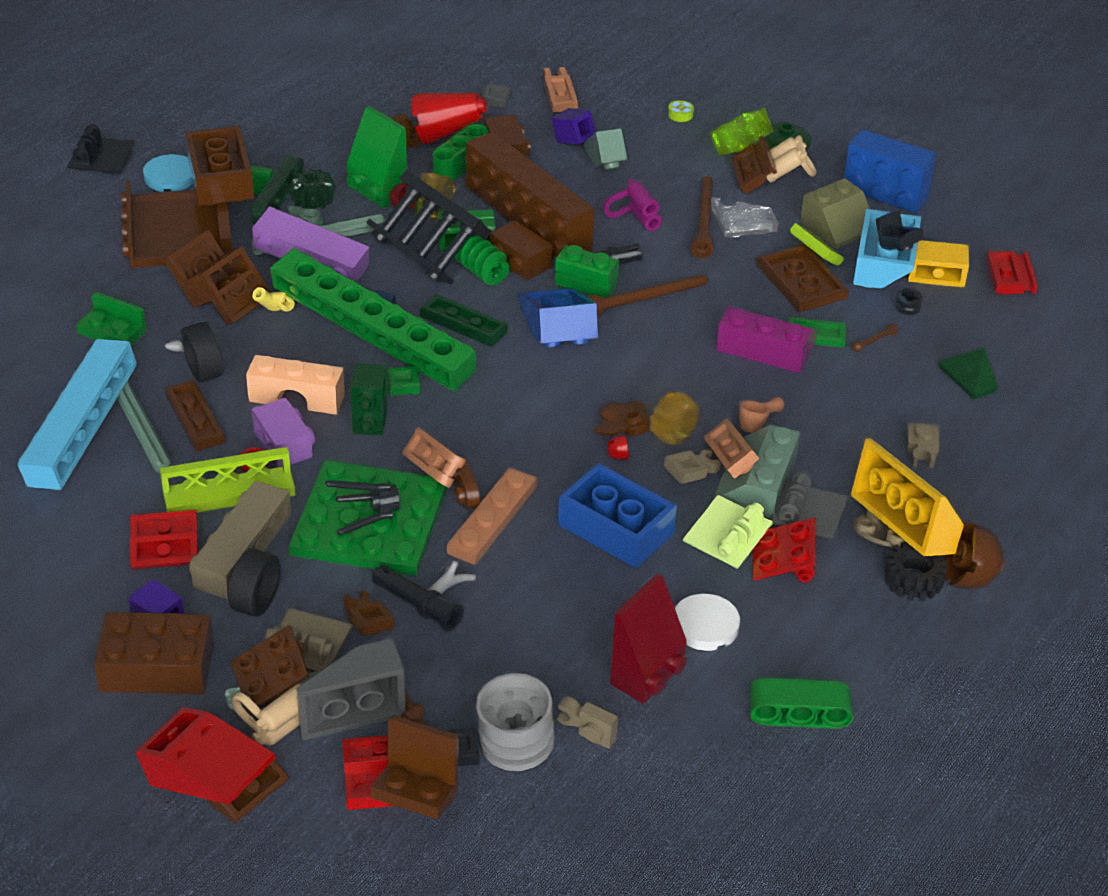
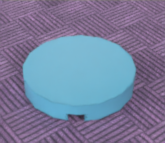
(168, 173)

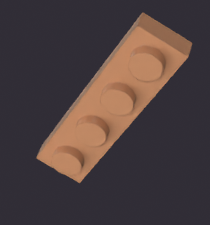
(491, 516)

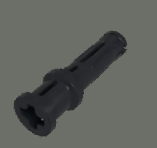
(428, 603)

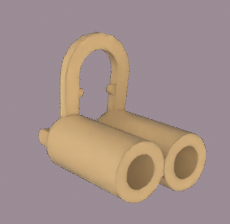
(790, 155)
(274, 720)

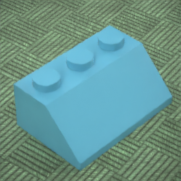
(879, 264)

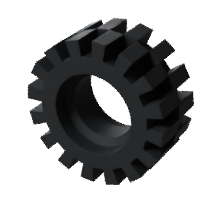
(914, 583)

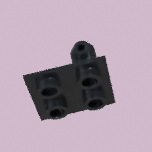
(100, 153)

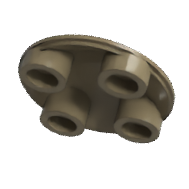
(876, 531)

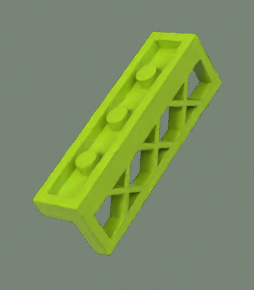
(227, 486)

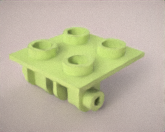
(728, 530)

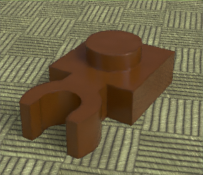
(367, 616)

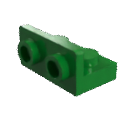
(112, 320)

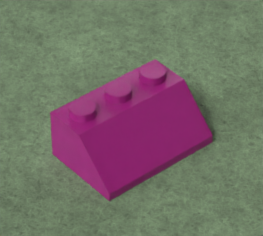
(765, 339)

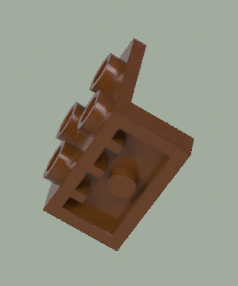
(419, 768)

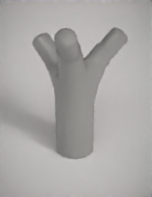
(449, 578)

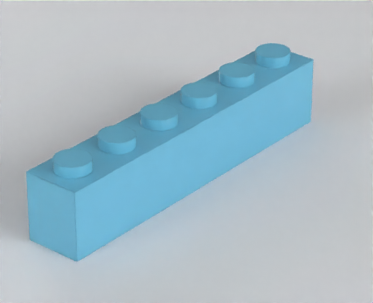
(77, 414)

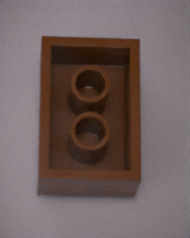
(219, 165)
(154, 653)

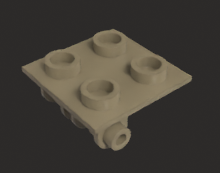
(319, 634)

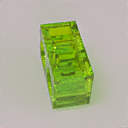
(741, 131)

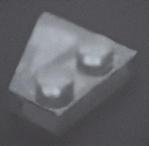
(744, 218)

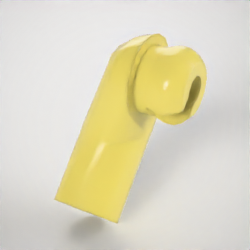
(273, 301)

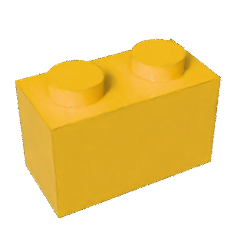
(940, 264)

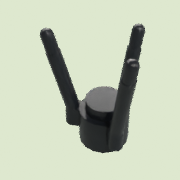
(381, 497)

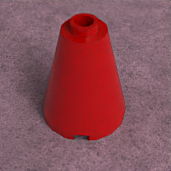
(445, 113)

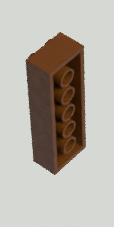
(527, 194)

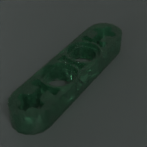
(277, 188)

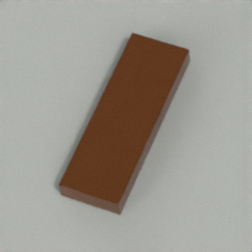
(195, 415)

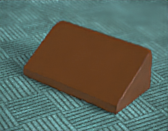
(254, 793)

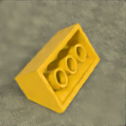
(906, 502)

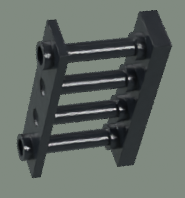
(451, 214)

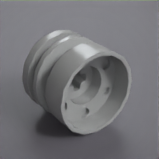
(515, 721)

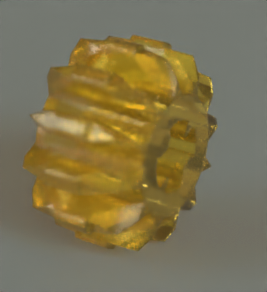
(674, 418)

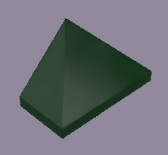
(971, 372)

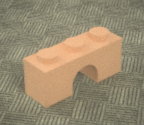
(318, 383)

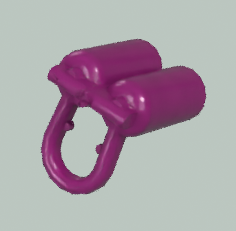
(642, 205)

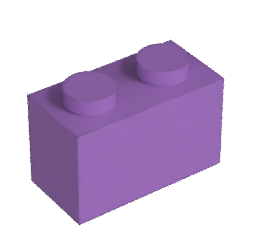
(282, 426)

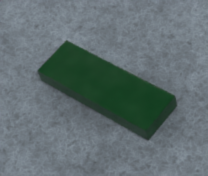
(464, 320)

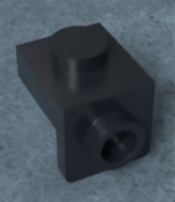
(894, 234)

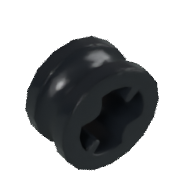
(909, 301)

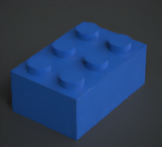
(890, 170)
(617, 515)

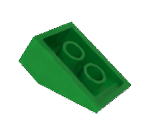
(377, 157)

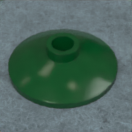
(786, 130)

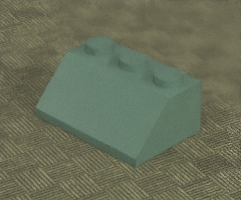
(766, 480)

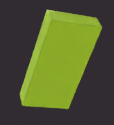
(816, 244)

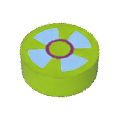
(680, 111)

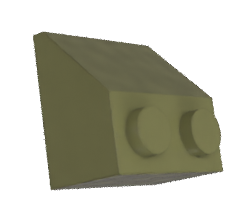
(835, 212)

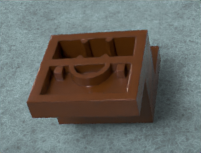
(216, 276)

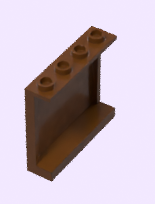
(166, 221)

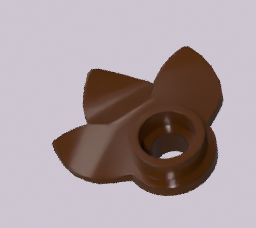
(623, 418)

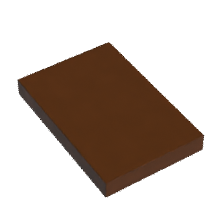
(802, 278)

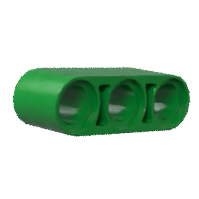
(450, 156)
(800, 703)

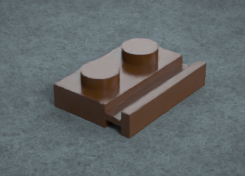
(753, 165)

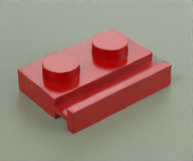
(1011, 272)

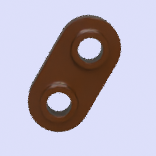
(466, 487)

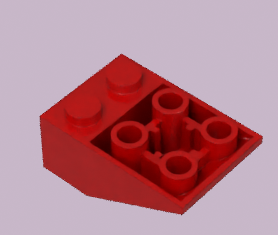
(202, 757)

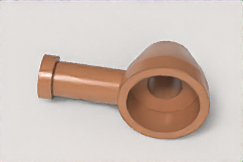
(755, 414)

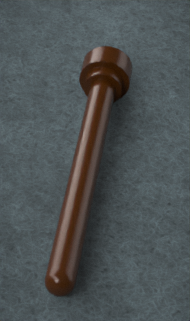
(702, 243)
(647, 293)

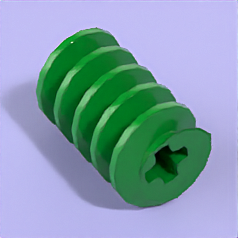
(484, 260)

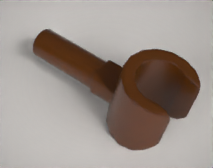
(414, 711)

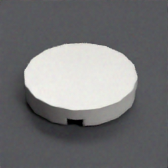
(708, 621)

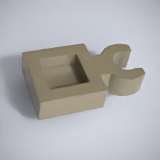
(923, 442)
(691, 467)
(593, 722)

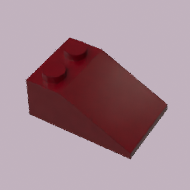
(647, 642)

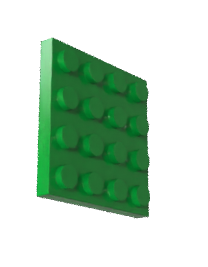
(392, 541)

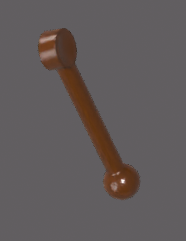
(892, 329)

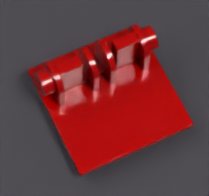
(787, 550)

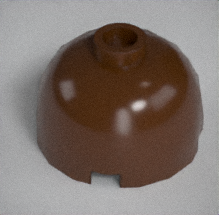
(976, 559)

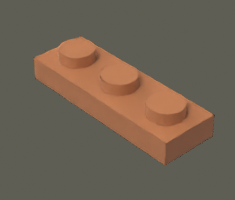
(731, 448)

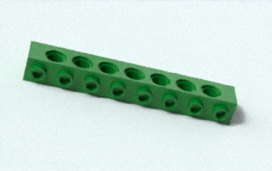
(374, 319)

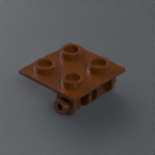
(270, 667)

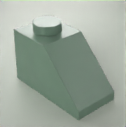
(606, 149)

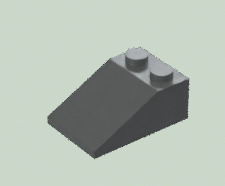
(353, 691)

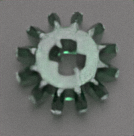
(312, 189)

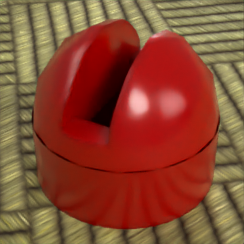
(618, 448)

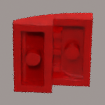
(163, 539)
(363, 764)

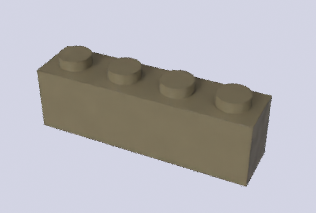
(249, 525)

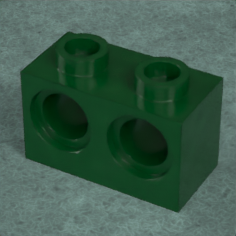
(369, 399)

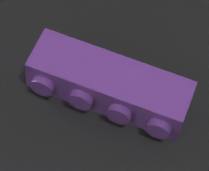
(280, 232)

